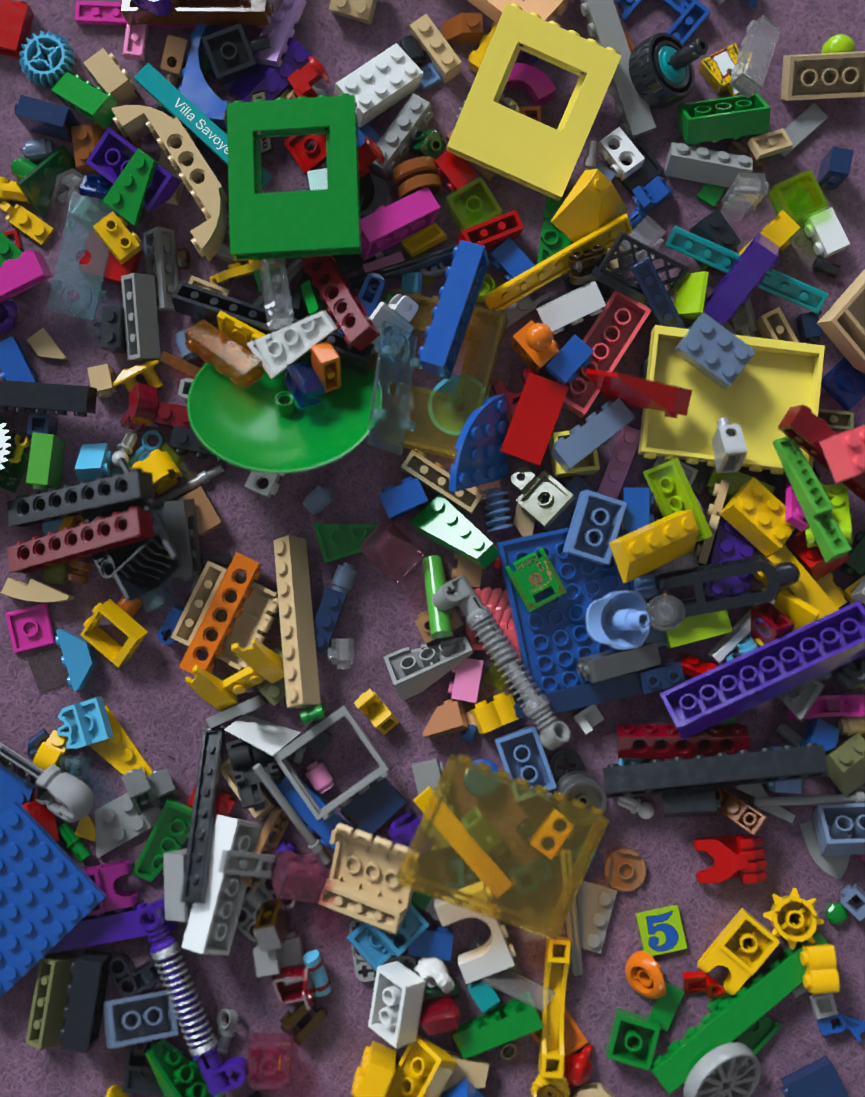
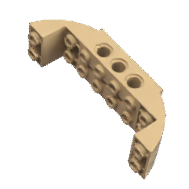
(189, 164)

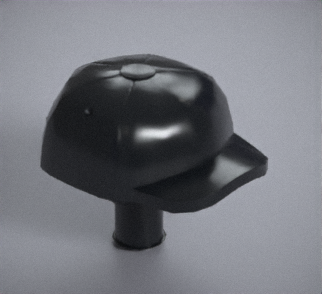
(373, 193)

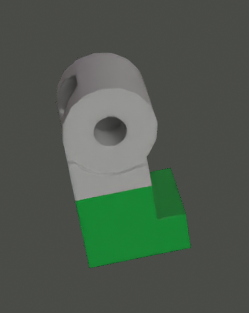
(424, 902)

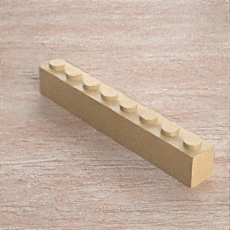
(296, 622)

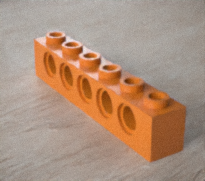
(220, 602)

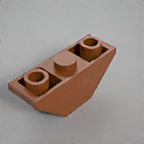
(739, 811)

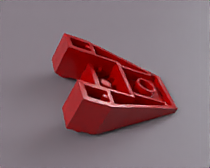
(642, 393)

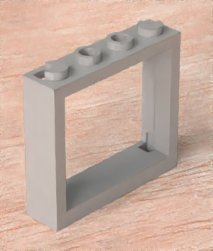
(345, 797)

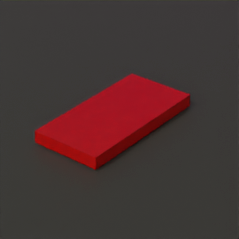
(534, 419)

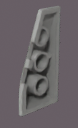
(421, 667)

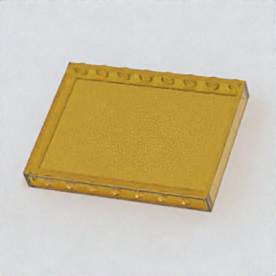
(502, 847)

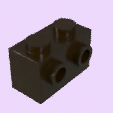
(271, 925)

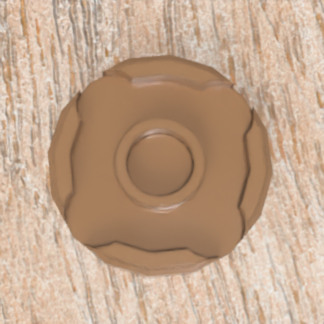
(625, 863)

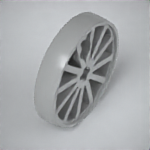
(723, 1070)

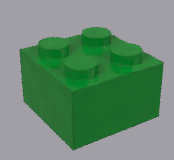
(632, 1039)

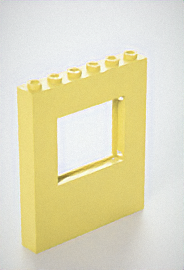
(516, 143)

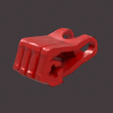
(734, 858)

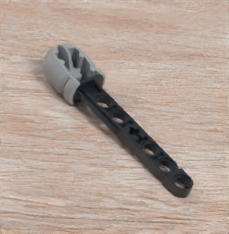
(61, 791)

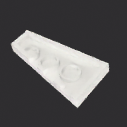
(291, 342)

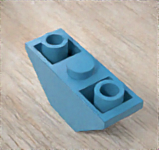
(77, 658)

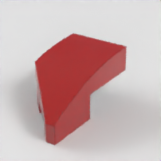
(700, 982)

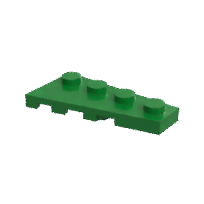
(166, 836)

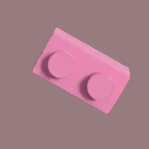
(466, 680)

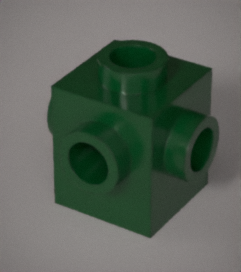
(428, 144)

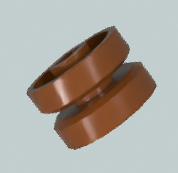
(416, 175)

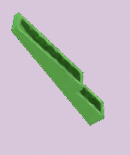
(812, 500)

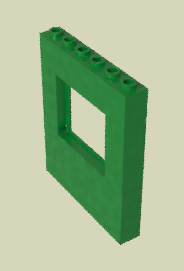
(294, 221)

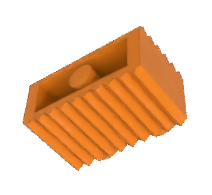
(326, 365)

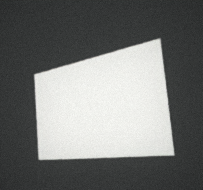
(262, 733)

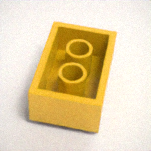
(758, 517)
(375, 1071)

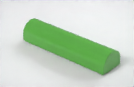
(434, 579)

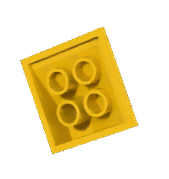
(589, 206)

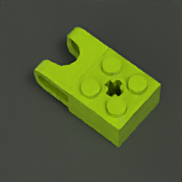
(840, 500)

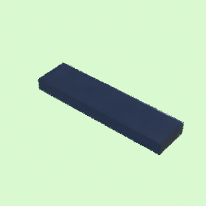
(656, 293)

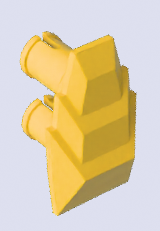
(128, 376)

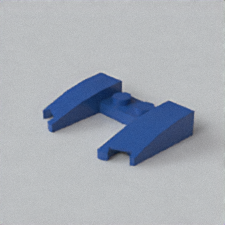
(691, 14)

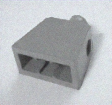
(728, 446)

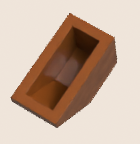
(463, 28)

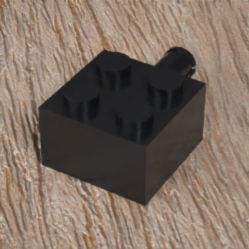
(233, 53)

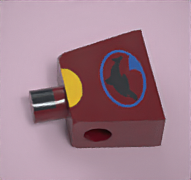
(768, 623)

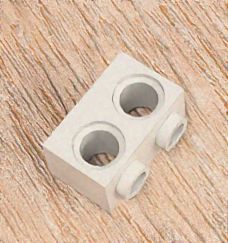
(625, 151)
(254, 479)

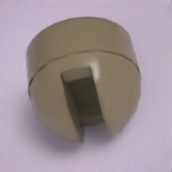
(507, 1050)

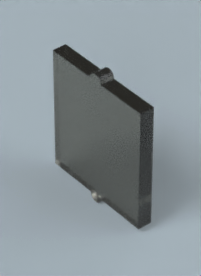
(48, 669)

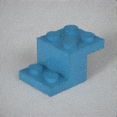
(378, 944)

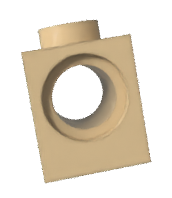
(102, 379)

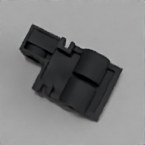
(243, 758)

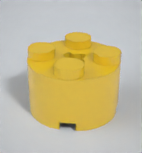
(162, 468)

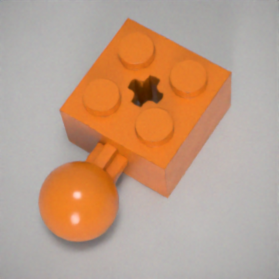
(535, 346)

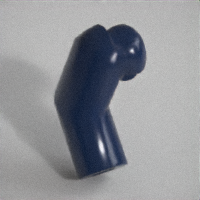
(35, 742)

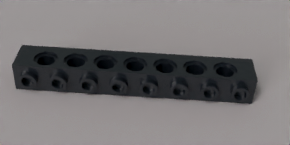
(81, 499)

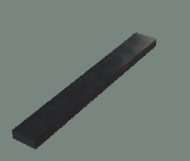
(203, 816)

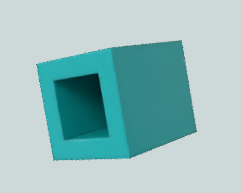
(484, 995)

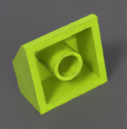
(690, 296)

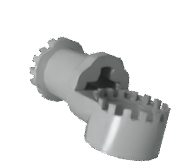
(225, 1031)

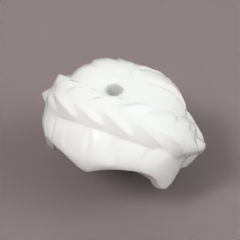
(434, 973)

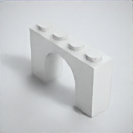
(488, 958)

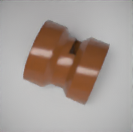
(78, 571)

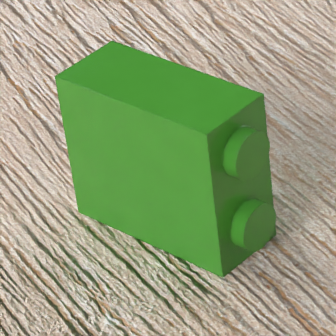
(45, 461)

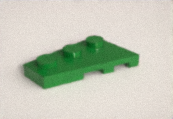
(757, 1034)

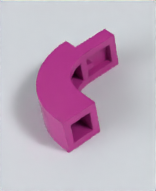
(533, 82)
(835, 705)

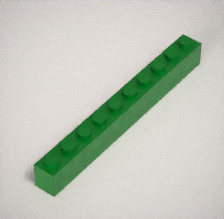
(732, 1016)

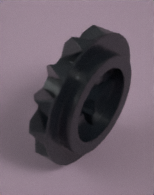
(557, 759)

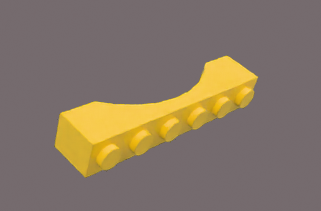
(552, 1035)

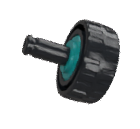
(664, 69)

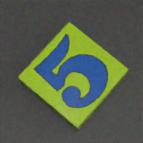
(661, 930)

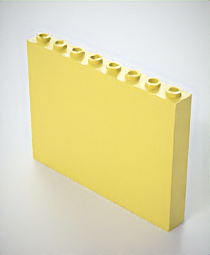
(770, 383)

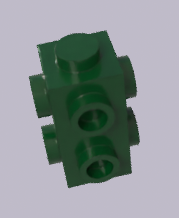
(856, 564)

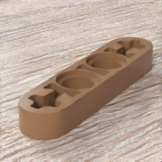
(264, 845)

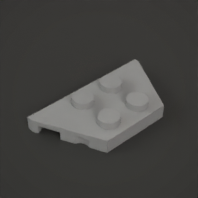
(119, 823)

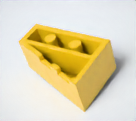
(779, 231)

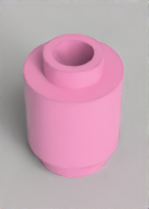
(319, 777)

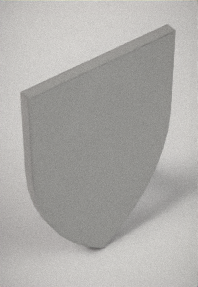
(832, 864)

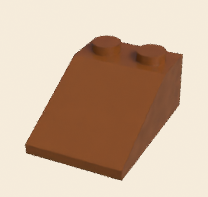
(85, 140)

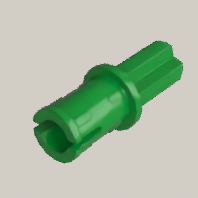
(74, 842)

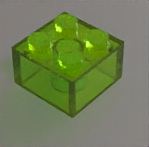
(798, 197)
(472, 204)

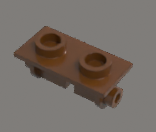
(740, 147)

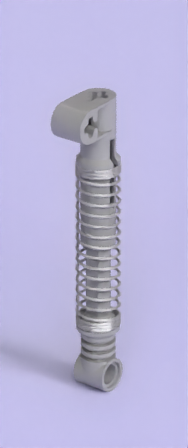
(479, 619)

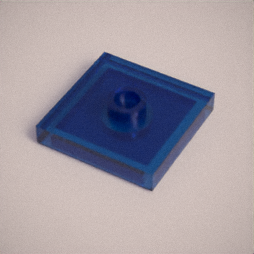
(844, 384)

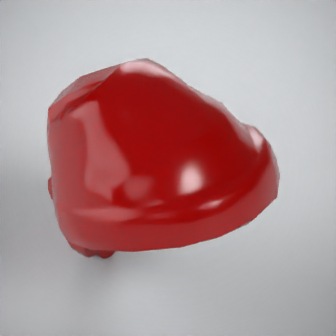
(578, 1067)

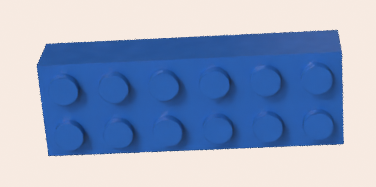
(454, 309)

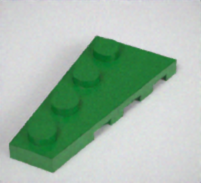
(551, 239)

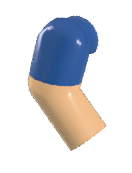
(471, 732)

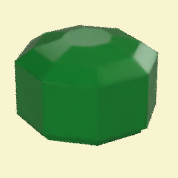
(836, 913)

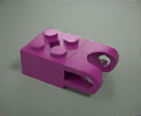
(105, 878)

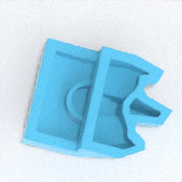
(85, 723)

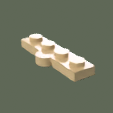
(720, 491)

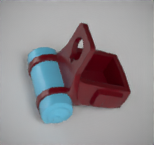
(302, 981)

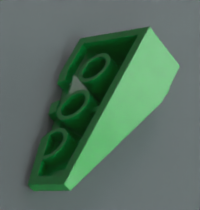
(176, 1073)

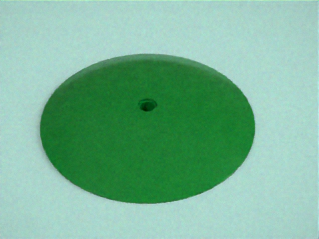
(266, 427)

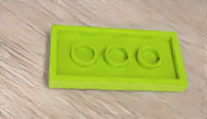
(675, 494)

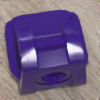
(404, 828)

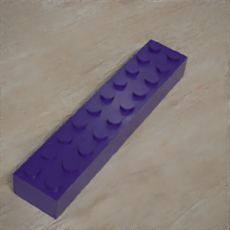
(767, 671)

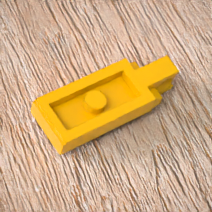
(27, 223)

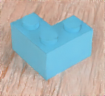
(93, 461)

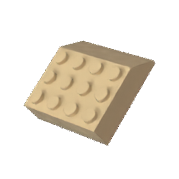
(846, 323)

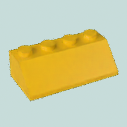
(655, 544)
(421, 1071)

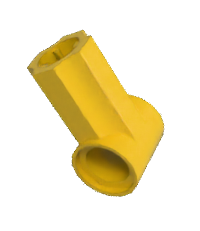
(10, 191)

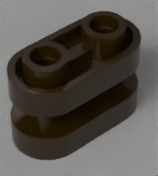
(583, 264)
(290, 1021)

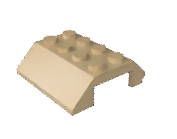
(250, 625)
(365, 879)

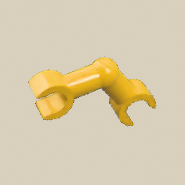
(19, 448)

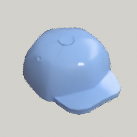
(619, 620)

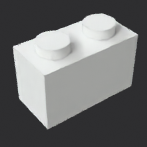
(826, 233)

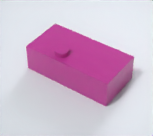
(397, 221)

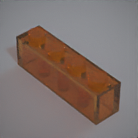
(224, 354)

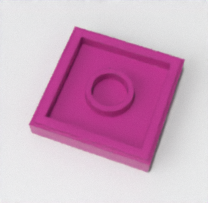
(30, 628)

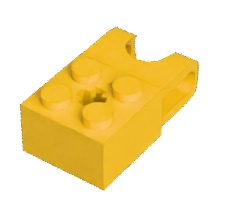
(739, 958)

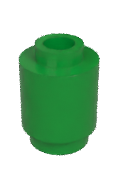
(21, 167)

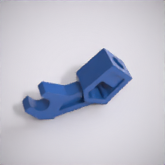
(854, 1025)

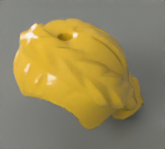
(556, 1086)

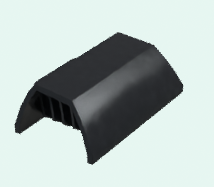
(139, 565)

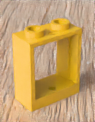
(103, 642)

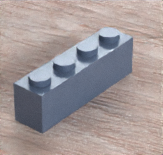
(592, 434)

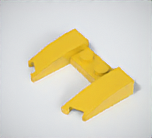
(262, 665)

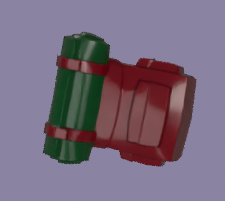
(439, 1009)

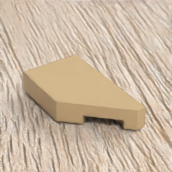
(45, 345)
(523, 521)

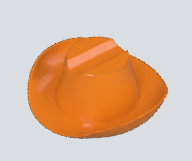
(645, 975)

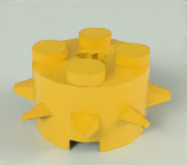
(806, 918)

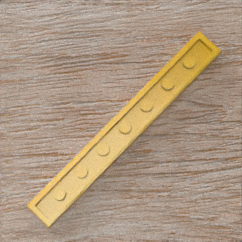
(554, 266)

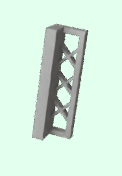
(165, 264)

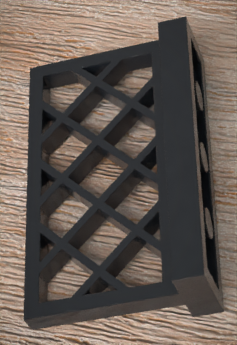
(628, 286)

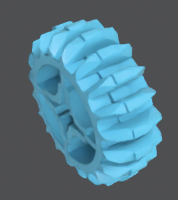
(33, 62)

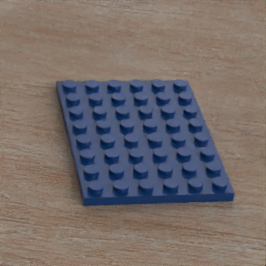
(556, 632)
(39, 894)

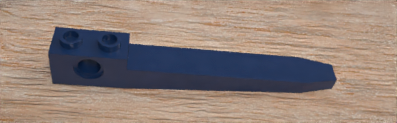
(629, 684)

